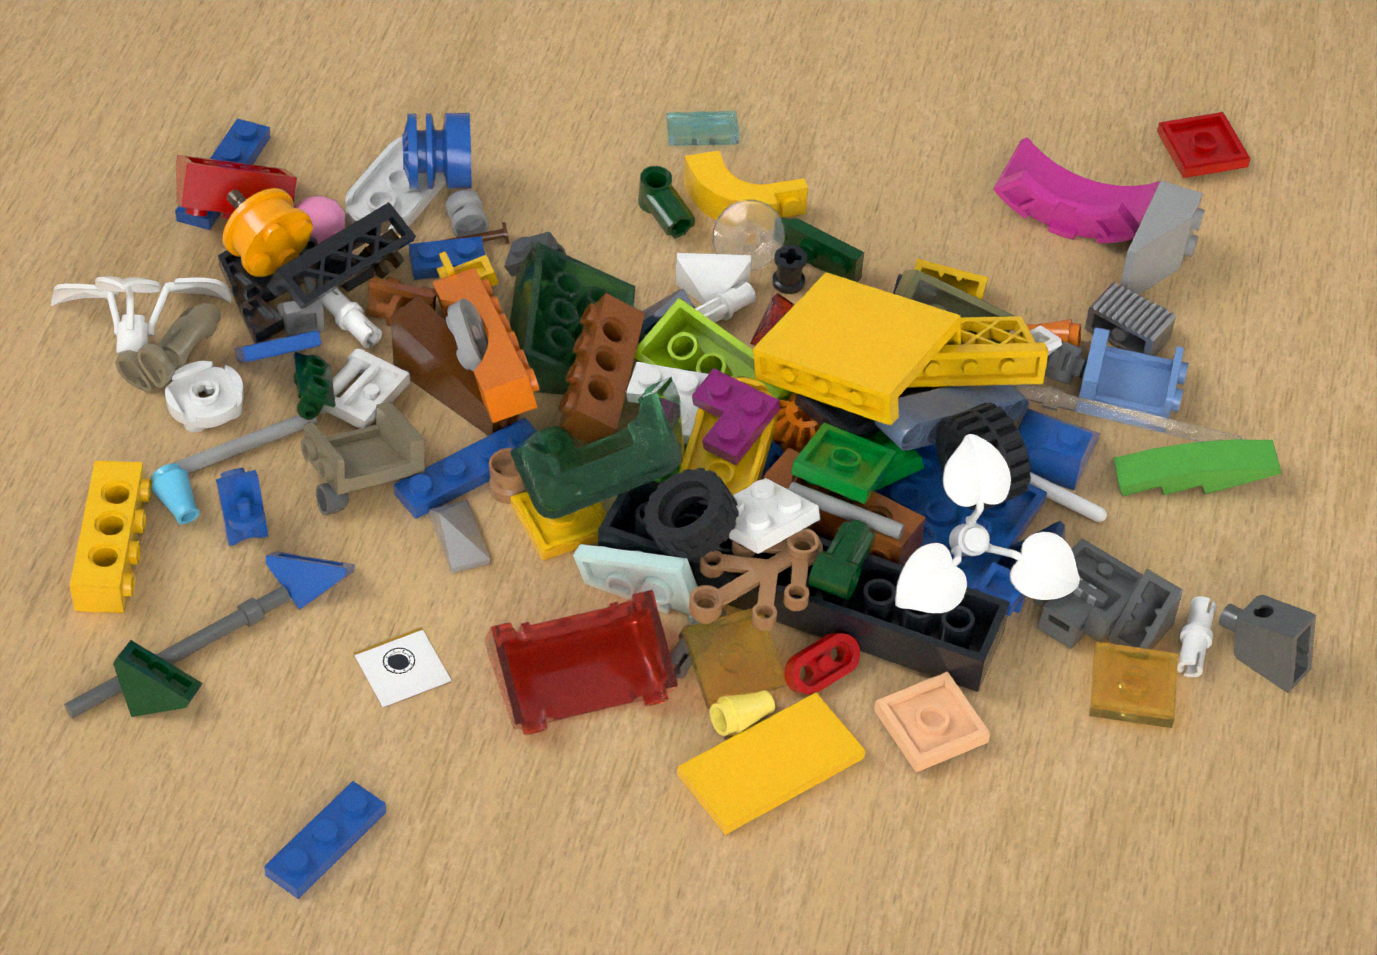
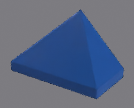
(306, 576)

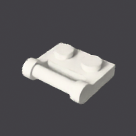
(377, 385)

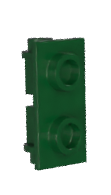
(313, 384)

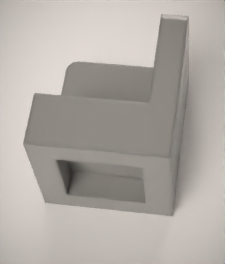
(302, 320)

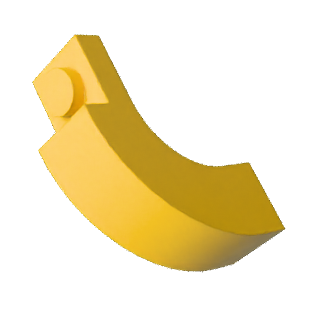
(715, 188)

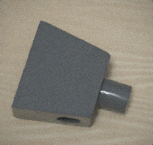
(1272, 639)

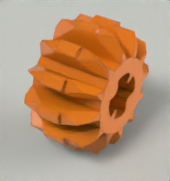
(793, 426)

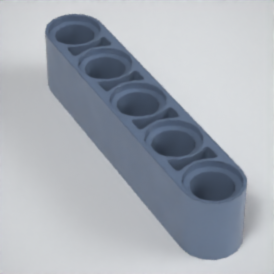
(923, 411)

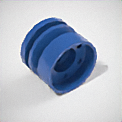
(438, 151)

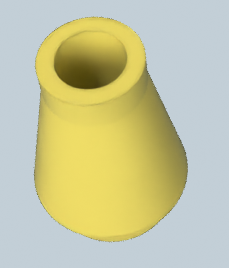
(738, 712)

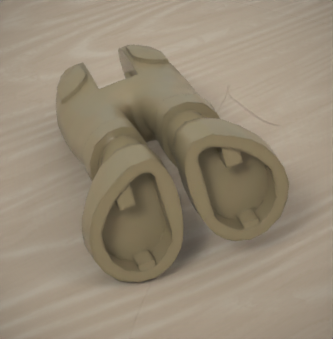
(157, 364)

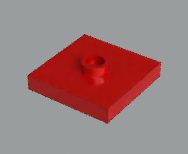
(1203, 144)

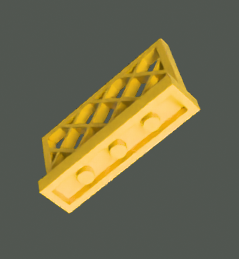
(984, 362)

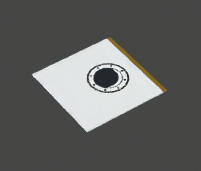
(402, 667)

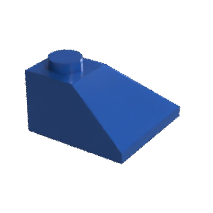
(1056, 447)

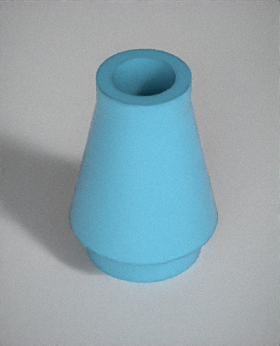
(175, 491)

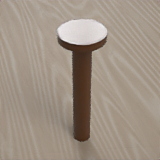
(490, 235)

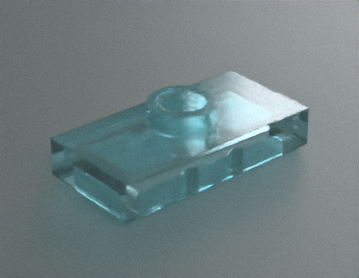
(702, 128)

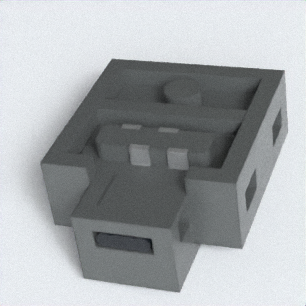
(1095, 603)

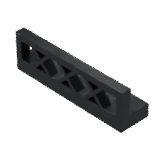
(340, 248)

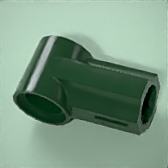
(663, 201)
(840, 566)

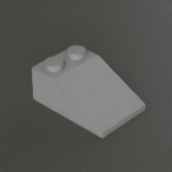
(1163, 237)

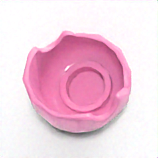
(325, 214)

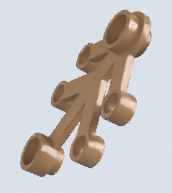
(796, 551)

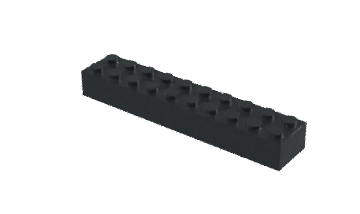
(930, 643)

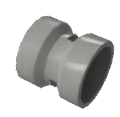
(466, 213)

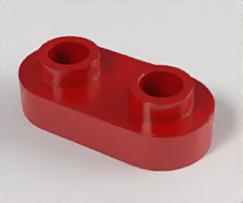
(818, 663)

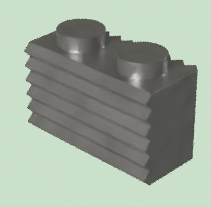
(1131, 320)

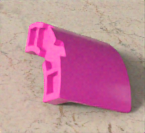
(1070, 202)

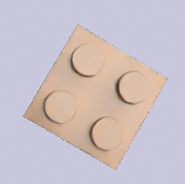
(931, 721)

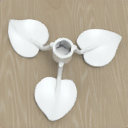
(132, 330)
(930, 576)

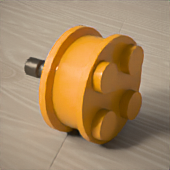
(266, 230)

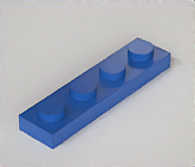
(240, 145)
(457, 472)

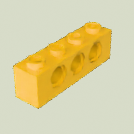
(109, 537)

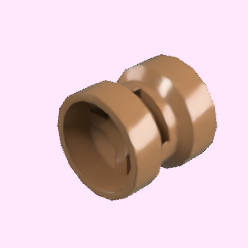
(504, 476)

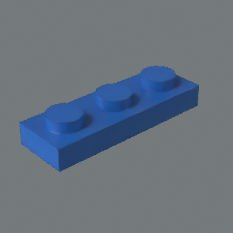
(325, 839)

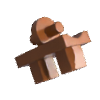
(391, 295)

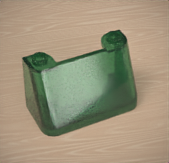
(572, 478)

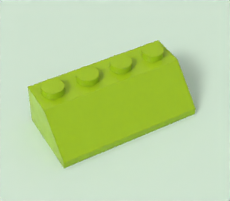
(697, 344)

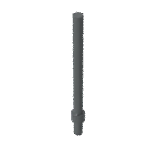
(248, 614)

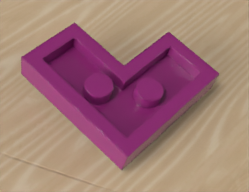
(741, 414)

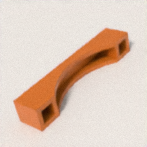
(504, 372)

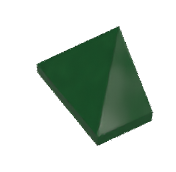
(151, 682)

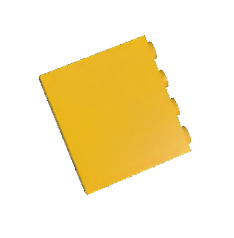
(853, 346)

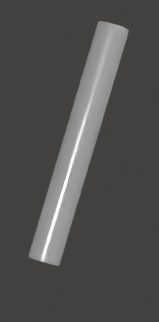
(849, 511)

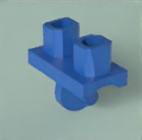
(241, 505)

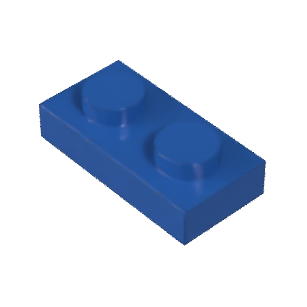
(426, 259)

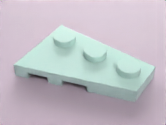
(635, 572)

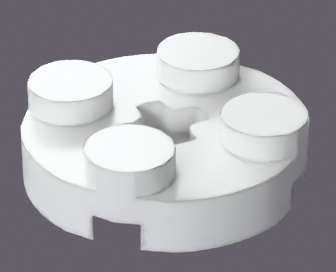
(207, 412)

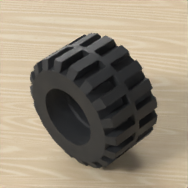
(996, 428)

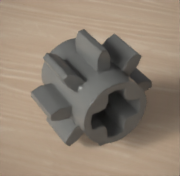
(1065, 363)

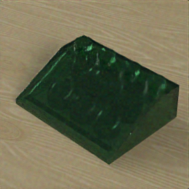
(548, 310)

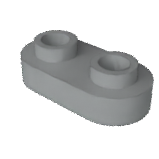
(469, 333)

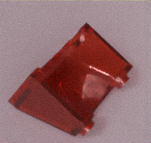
(582, 663)

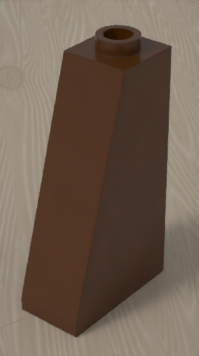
(428, 353)

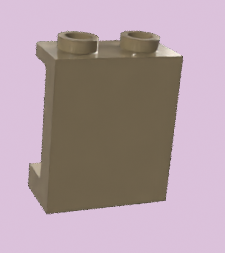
(367, 454)

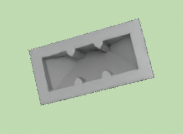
(459, 536)

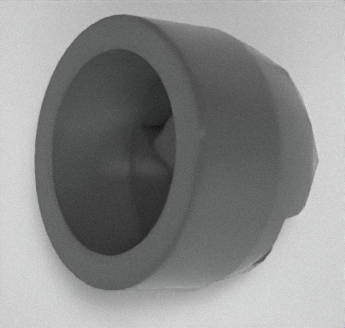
(329, 501)

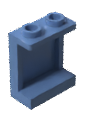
(1133, 378)

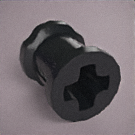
(789, 275)

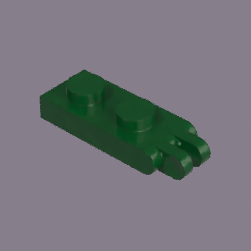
(824, 250)

